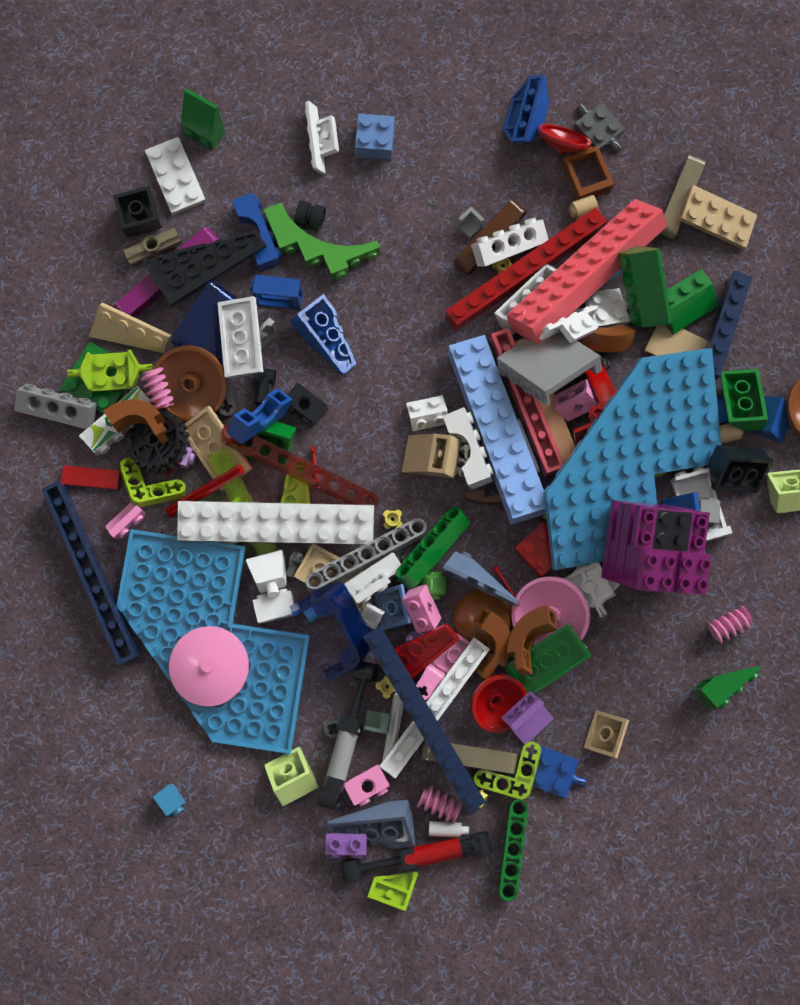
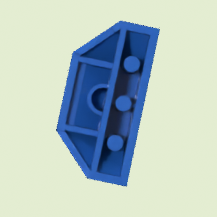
(527, 110)

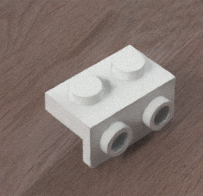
(427, 413)

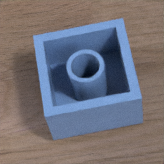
(375, 136)

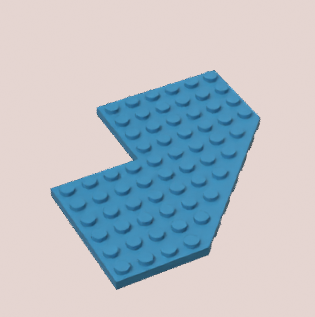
(652, 425)
(195, 584)

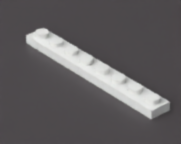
(438, 703)

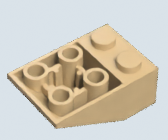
(431, 455)

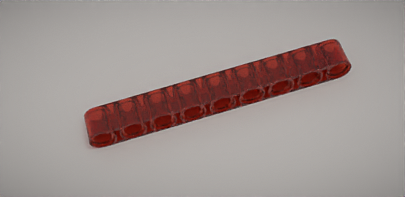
(305, 477)

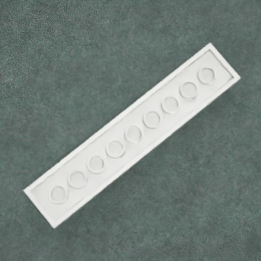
(275, 522)

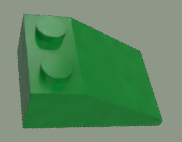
(201, 120)

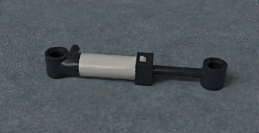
(331, 793)

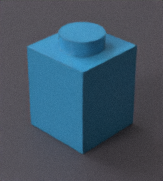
(170, 800)

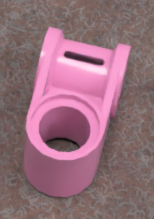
(430, 679)

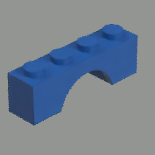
(249, 213)
(247, 424)

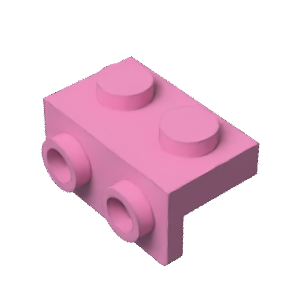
(125, 520)

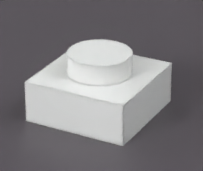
(372, 615)

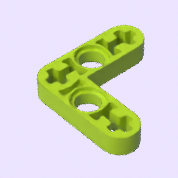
(146, 492)
(519, 778)

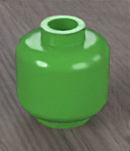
(436, 584)

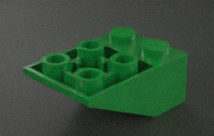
(717, 689)

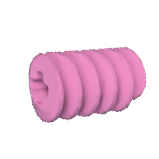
(157, 388)
(730, 623)
(440, 804)

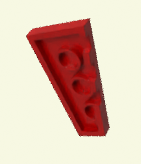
(425, 648)

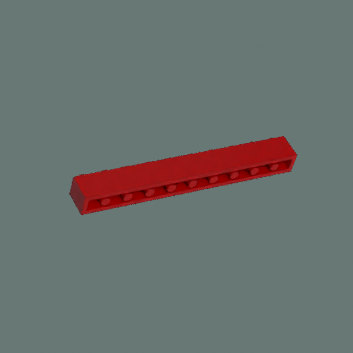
(524, 269)

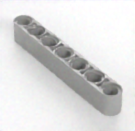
(372, 548)

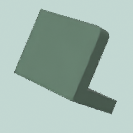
(376, 721)

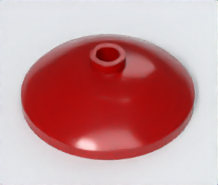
(563, 138)
(489, 713)

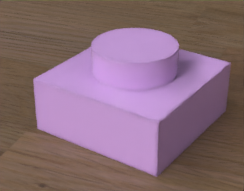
(188, 459)

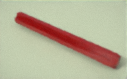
(208, 488)

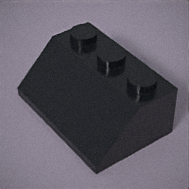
(738, 468)

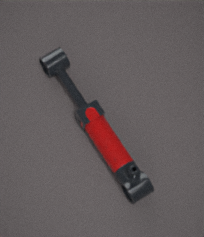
(422, 855)

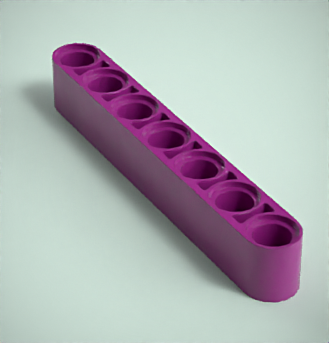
(147, 290)

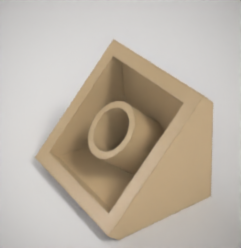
(606, 734)

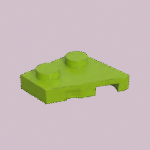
(393, 889)

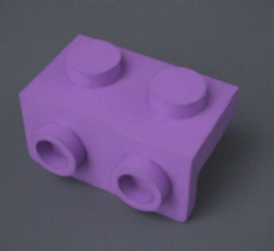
(346, 844)

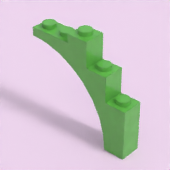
(336, 257)

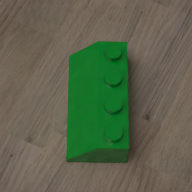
(645, 286)

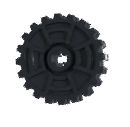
(150, 452)

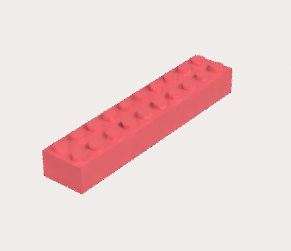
(586, 270)

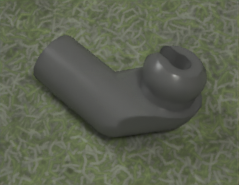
(294, 560)

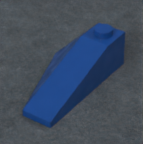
(320, 328)

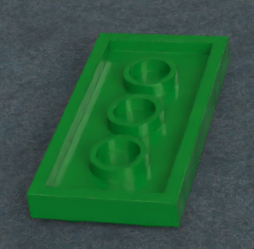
(552, 659)

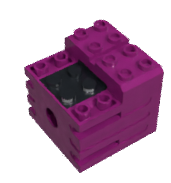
(657, 548)

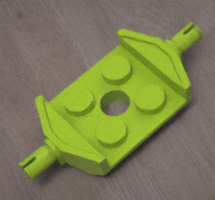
(95, 369)

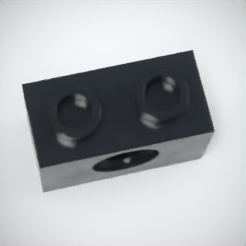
(316, 409)

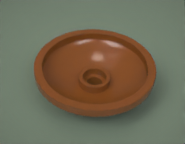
(469, 608)

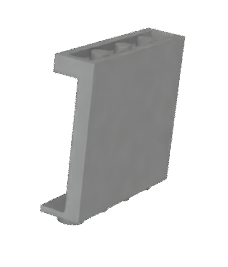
(547, 365)

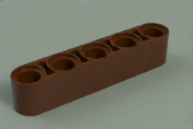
(508, 216)

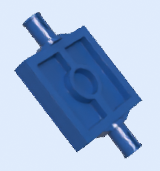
(556, 772)

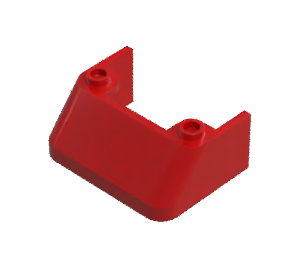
(604, 390)

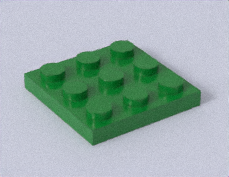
(78, 389)

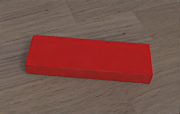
(91, 477)

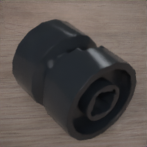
(310, 214)

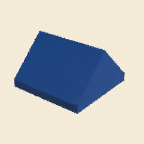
(777, 419)

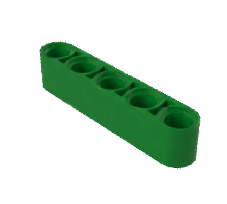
(432, 547)
(514, 859)

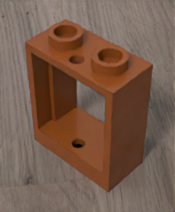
(595, 189)

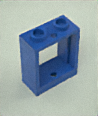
(277, 292)

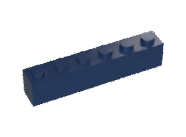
(727, 318)

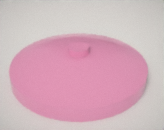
(561, 597)
(209, 666)

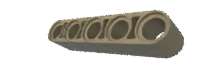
(689, 176)
(479, 758)

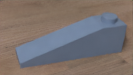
(468, 571)
(383, 823)

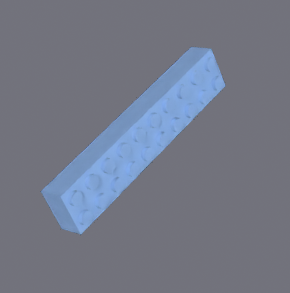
(498, 429)

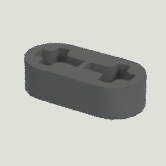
(230, 399)

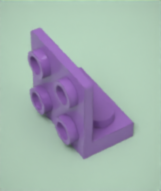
(527, 717)

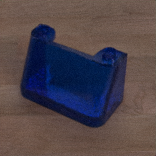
(202, 323)

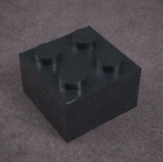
(137, 211)

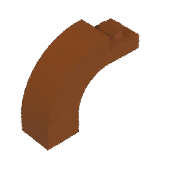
(609, 339)
(136, 411)
(526, 632)
(498, 637)

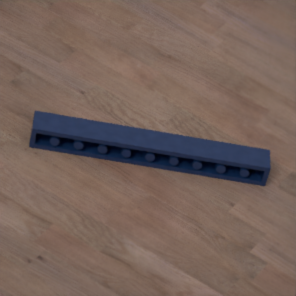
(91, 573)
(424, 719)

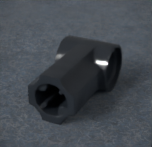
(264, 384)

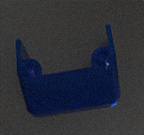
(338, 601)

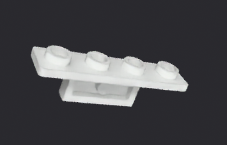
(322, 137)
(574, 327)
(373, 578)

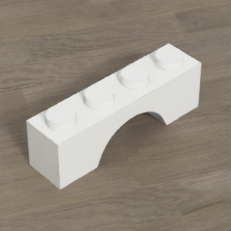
(476, 469)

